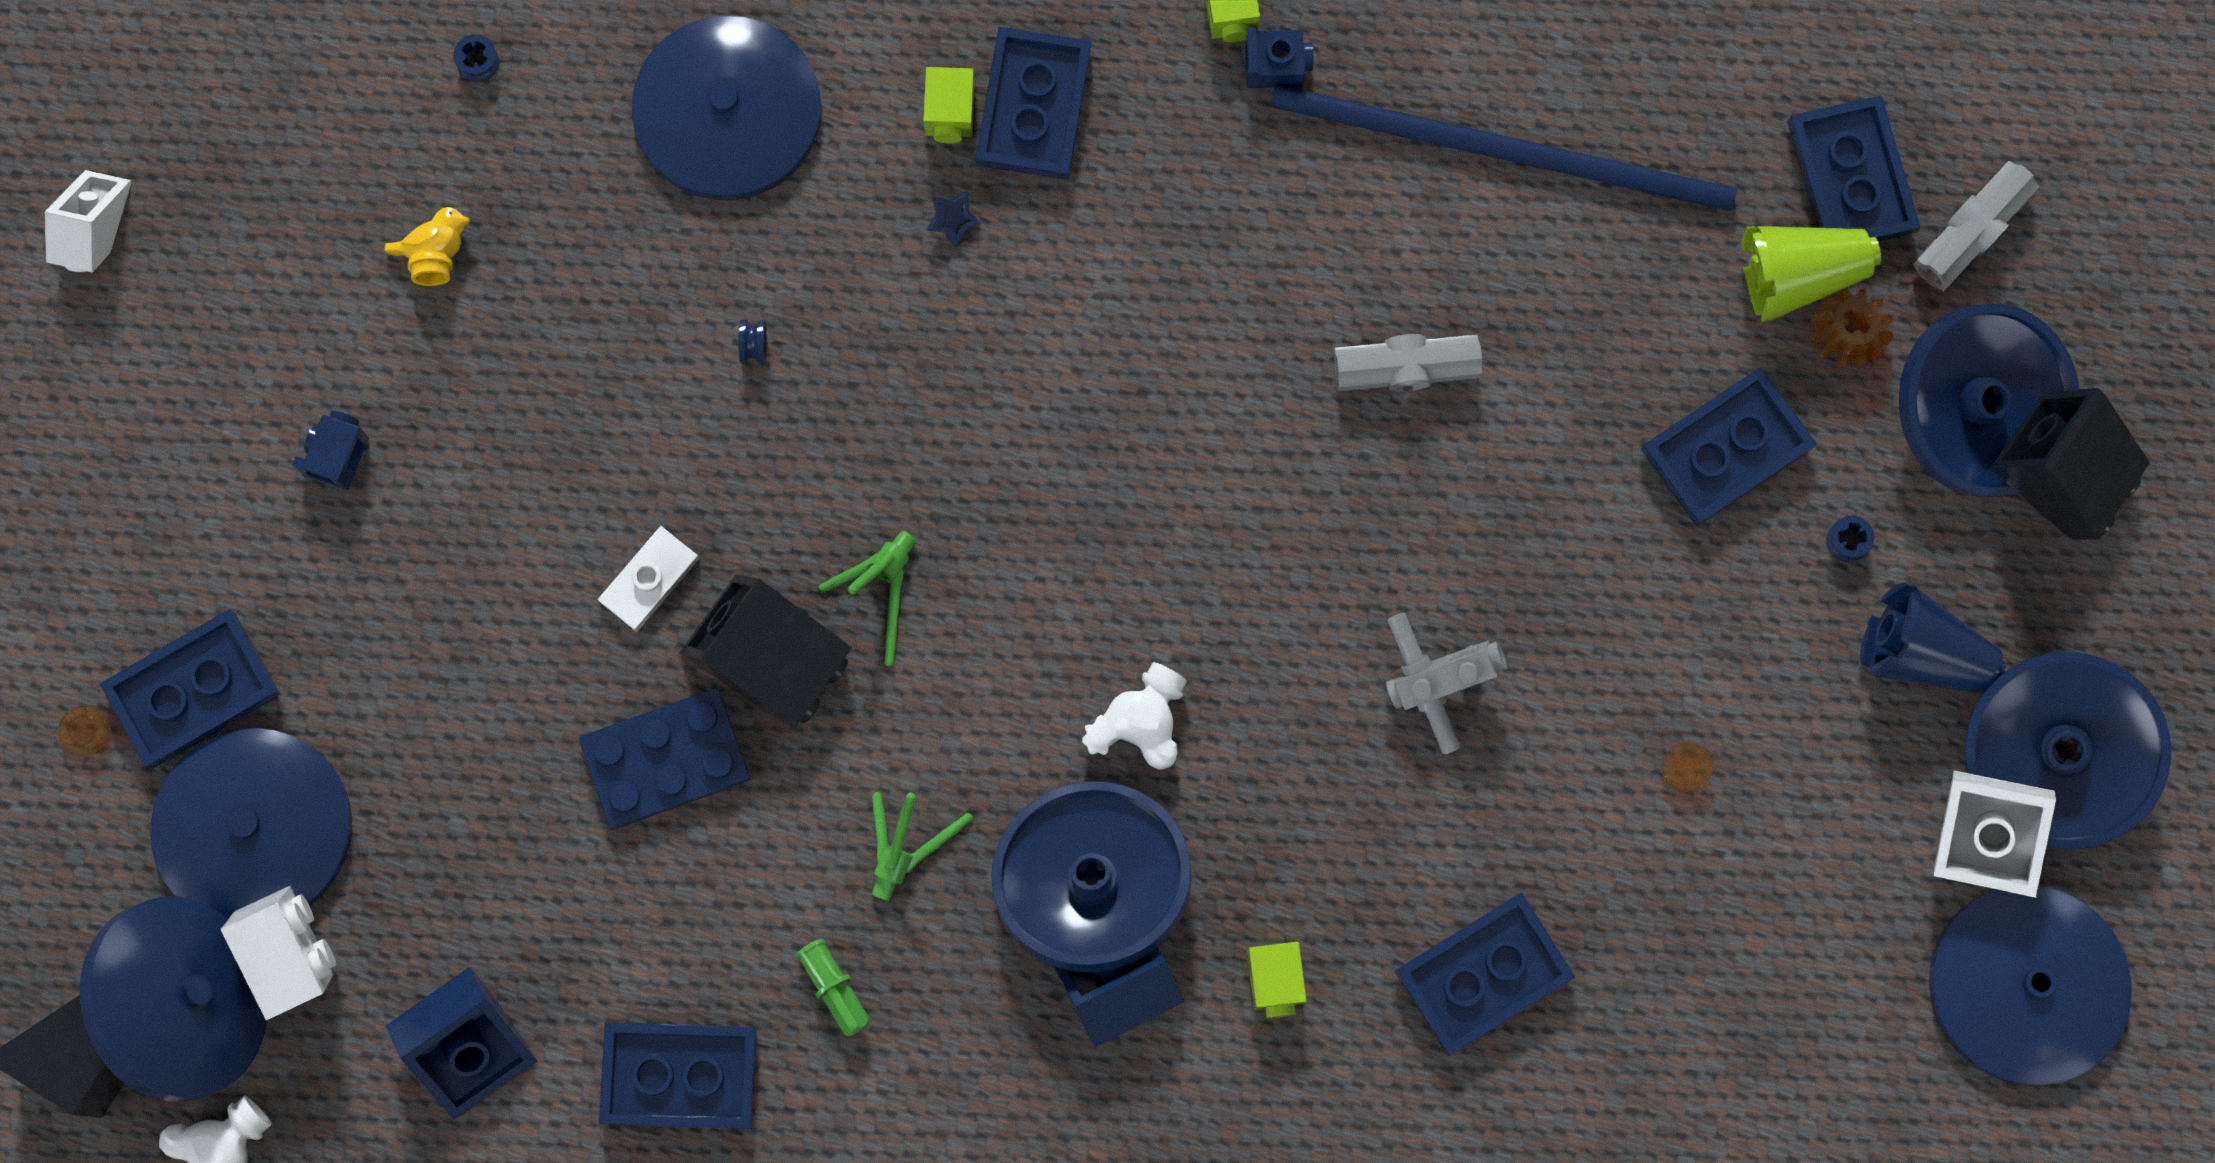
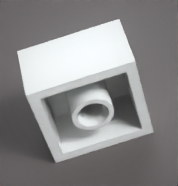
(1994, 833)
(279, 951)

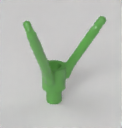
(888, 567)
(892, 860)

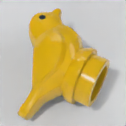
(432, 247)

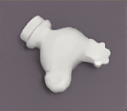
(1141, 719)
(215, 1139)

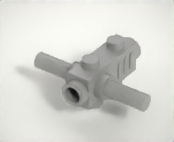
(1428, 682)

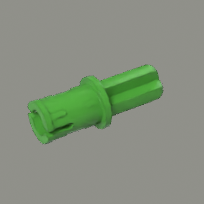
(833, 987)

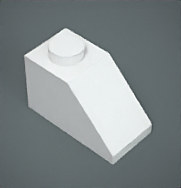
(85, 221)

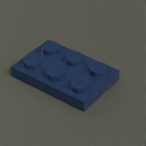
(1033, 103)
(1854, 169)
(1728, 446)
(190, 689)
(664, 758)
(1484, 974)
(678, 1075)

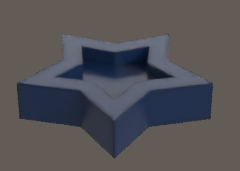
(953, 217)

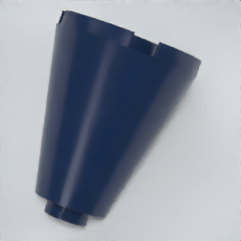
(1927, 645)

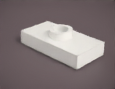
(648, 578)

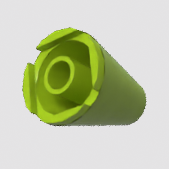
(1804, 265)

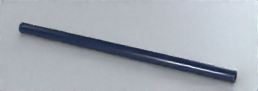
(1504, 147)

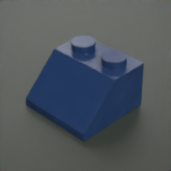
(1121, 997)
(460, 1043)

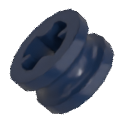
(476, 73)
(752, 341)
(1863, 528)

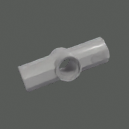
(1976, 225)
(1407, 362)

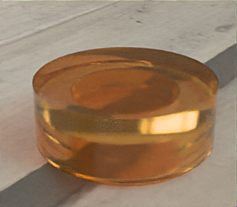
(84, 730)
(1686, 767)

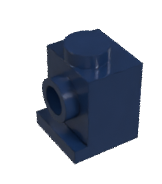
(1265, 69)
(333, 450)

